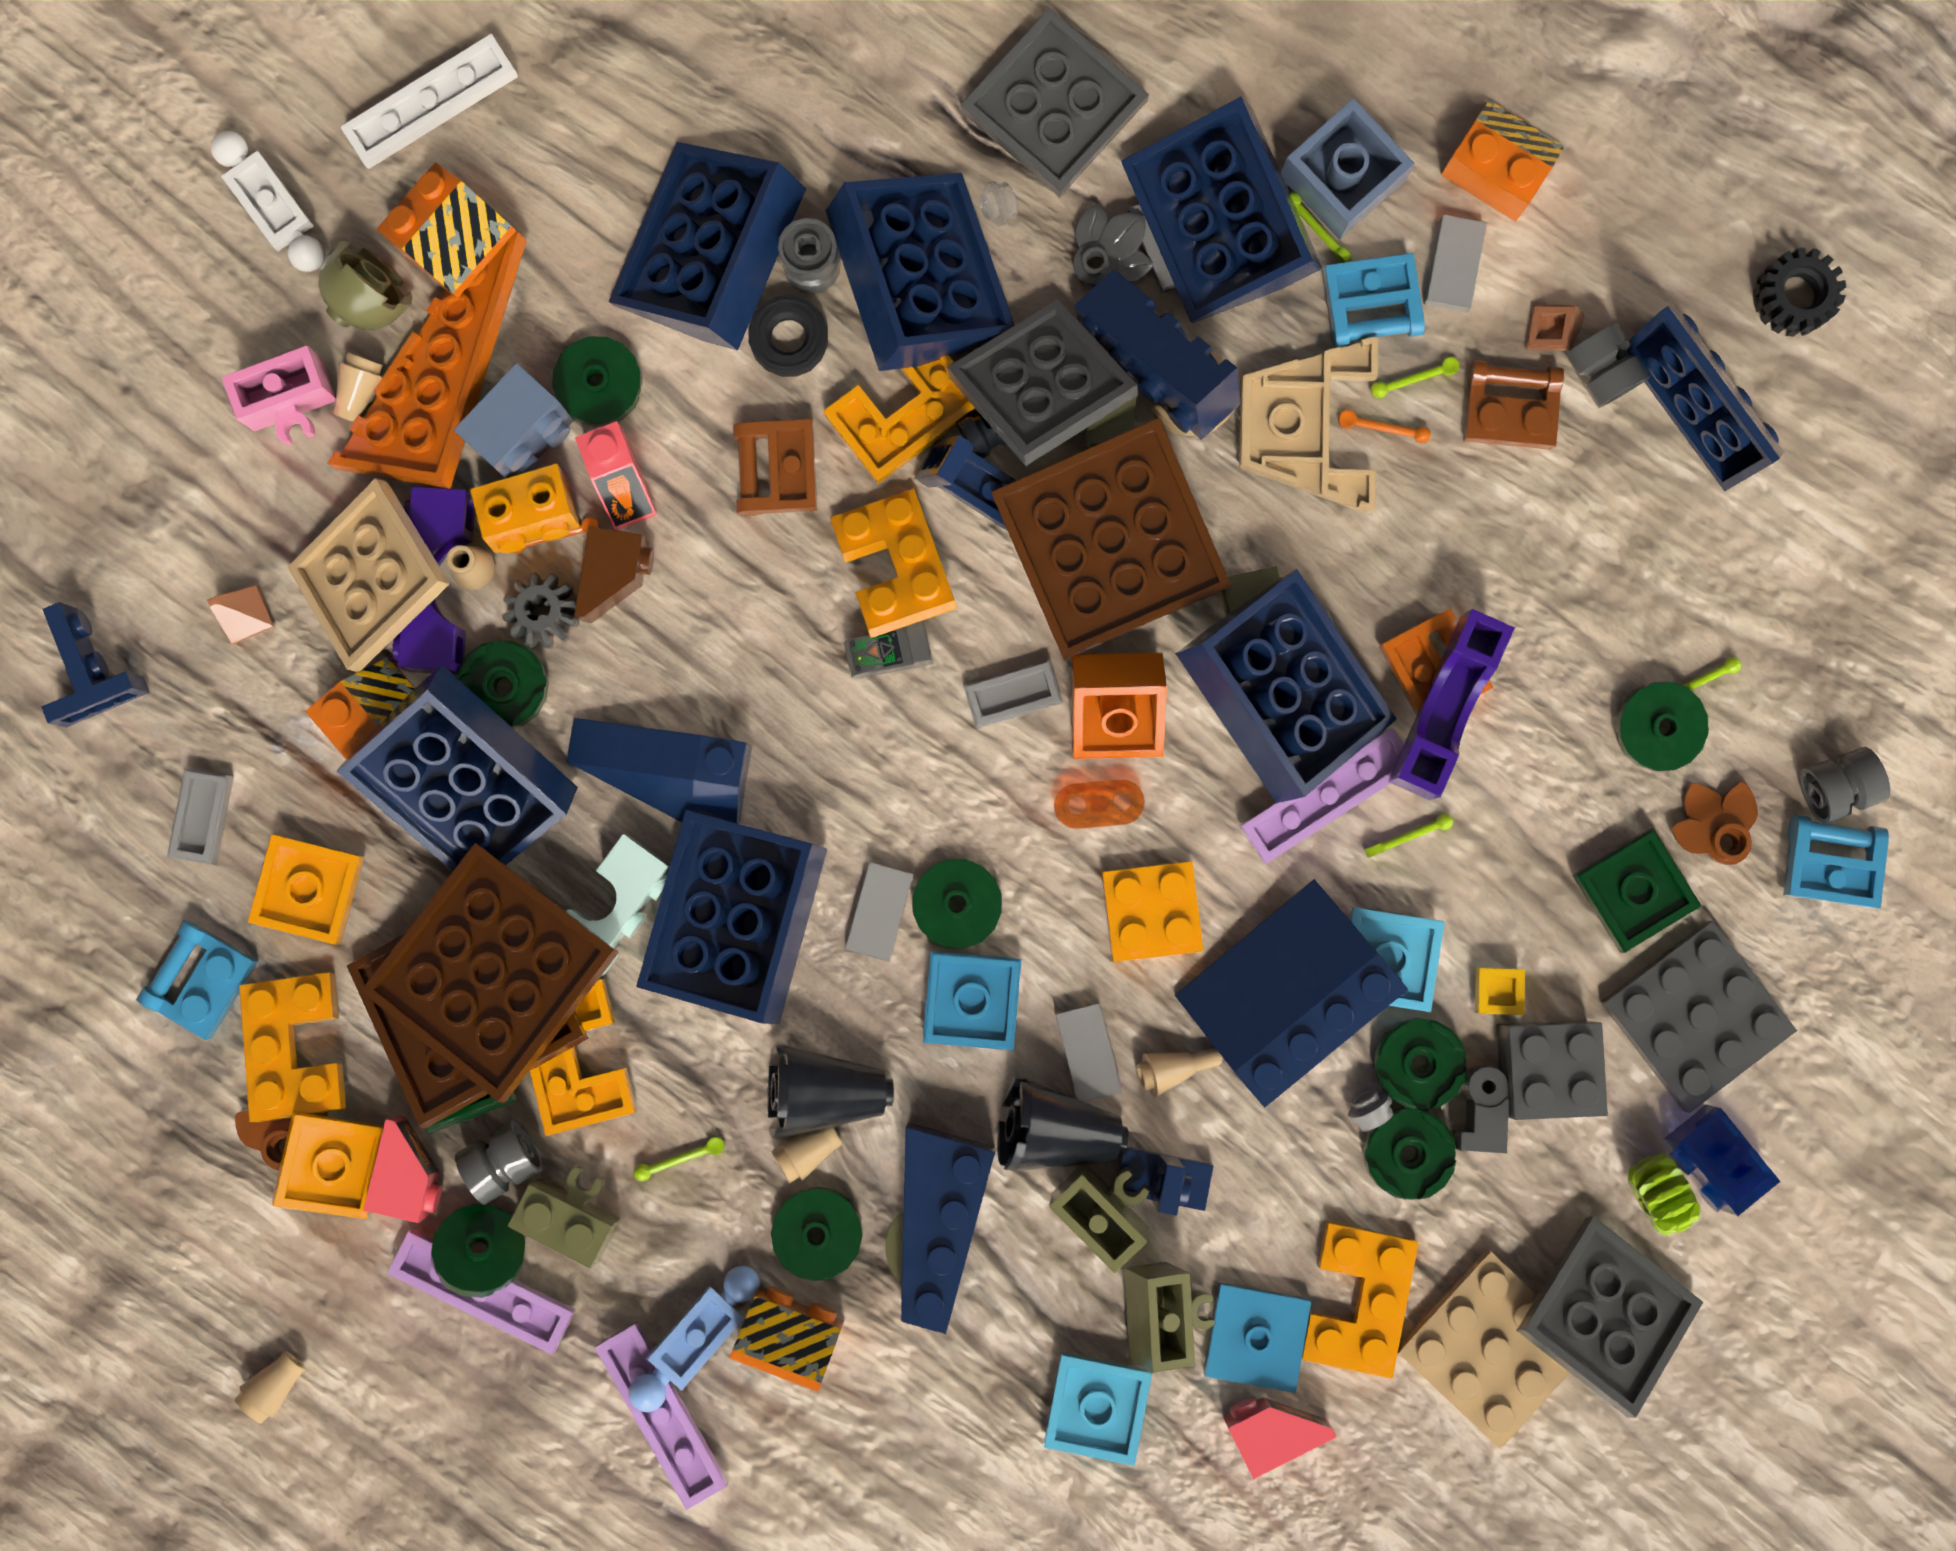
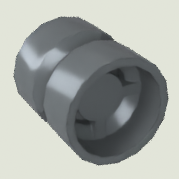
(809, 255)
(1607, 365)
(1850, 781)
(505, 1158)

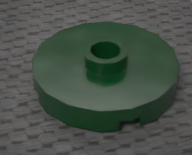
(613, 397)
(510, 660)
(1639, 726)
(981, 898)
(1444, 1066)
(1429, 1168)
(821, 1209)
(475, 1273)

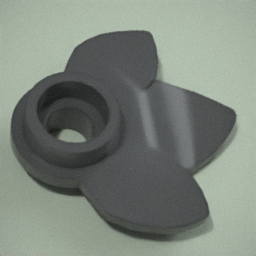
(1114, 242)

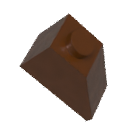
(611, 570)

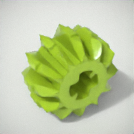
(1664, 1194)

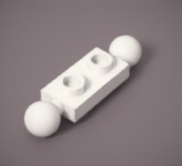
(267, 201)

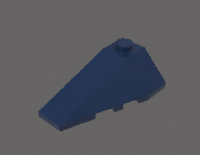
(665, 767)

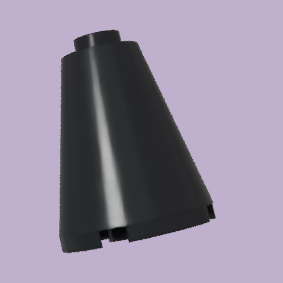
(822, 1092)
(1055, 1130)

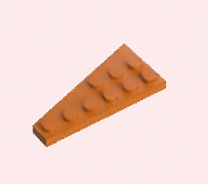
(434, 383)

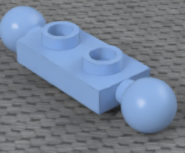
(694, 1338)

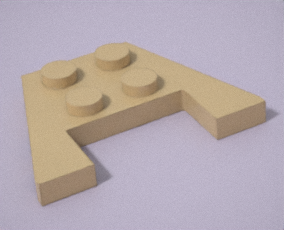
(1289, 424)

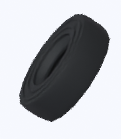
(788, 363)

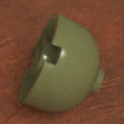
(361, 289)

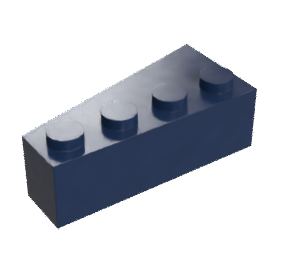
(1160, 355)
(941, 1207)

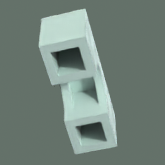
(637, 878)

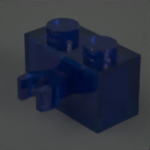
(1721, 1161)

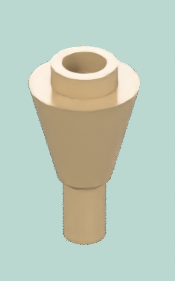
(1165, 1070)

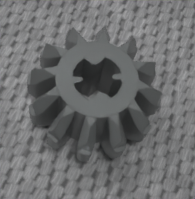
(538, 595)

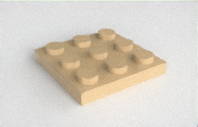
(368, 575)
(1477, 1356)

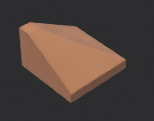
(1554, 327)
(241, 613)

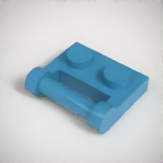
(1372, 285)
(1836, 877)
(209, 988)

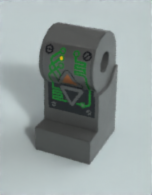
(888, 652)
(1485, 1111)

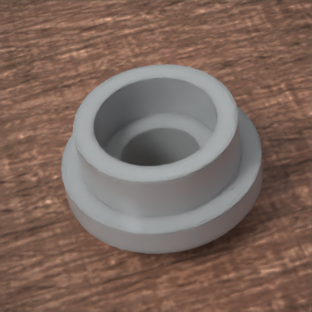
(1370, 1109)

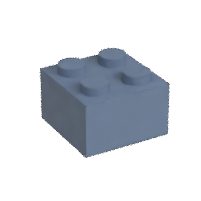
(1346, 168)
(515, 424)

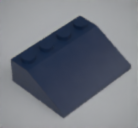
(1221, 212)
(708, 243)
(918, 268)
(1703, 399)
(1287, 688)
(458, 774)
(732, 918)
(1290, 993)

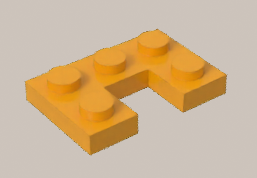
(892, 442)
(921, 582)
(271, 1068)
(573, 1101)
(1373, 1336)

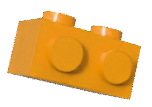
(525, 509)

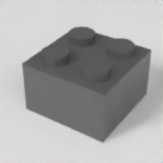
(1553, 1069)

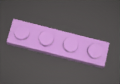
(1355, 781)
(513, 1309)
(670, 1427)

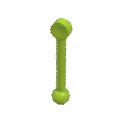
(1340, 253)
(1448, 367)
(1731, 665)
(1443, 821)
(714, 1146)

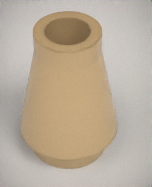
(355, 386)
(477, 572)
(804, 1152)
(267, 1390)

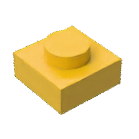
(1499, 991)

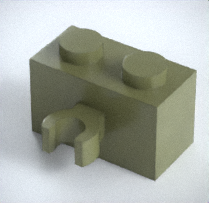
(1102, 1214)
(566, 1218)
(1163, 1316)

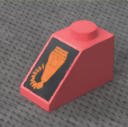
(616, 475)
(403, 1175)
(1274, 1433)

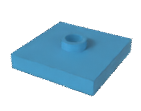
(972, 1000)
(1257, 1337)

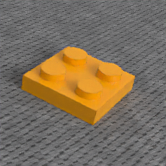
(305, 889)
(1152, 911)
(327, 1165)

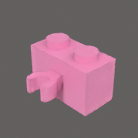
(281, 392)

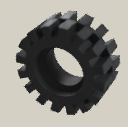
(1820, 278)

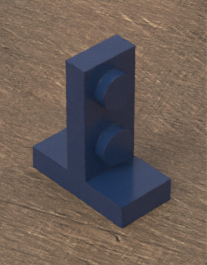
(964, 476)
(86, 671)
(1170, 1179)

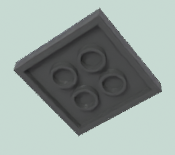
(1054, 102)
(1042, 382)
(1698, 1016)
(1610, 1317)

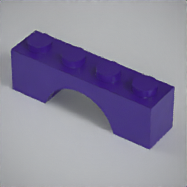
(443, 521)
(1454, 690)

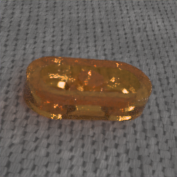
(1099, 804)

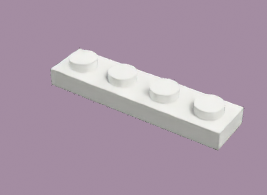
(429, 101)

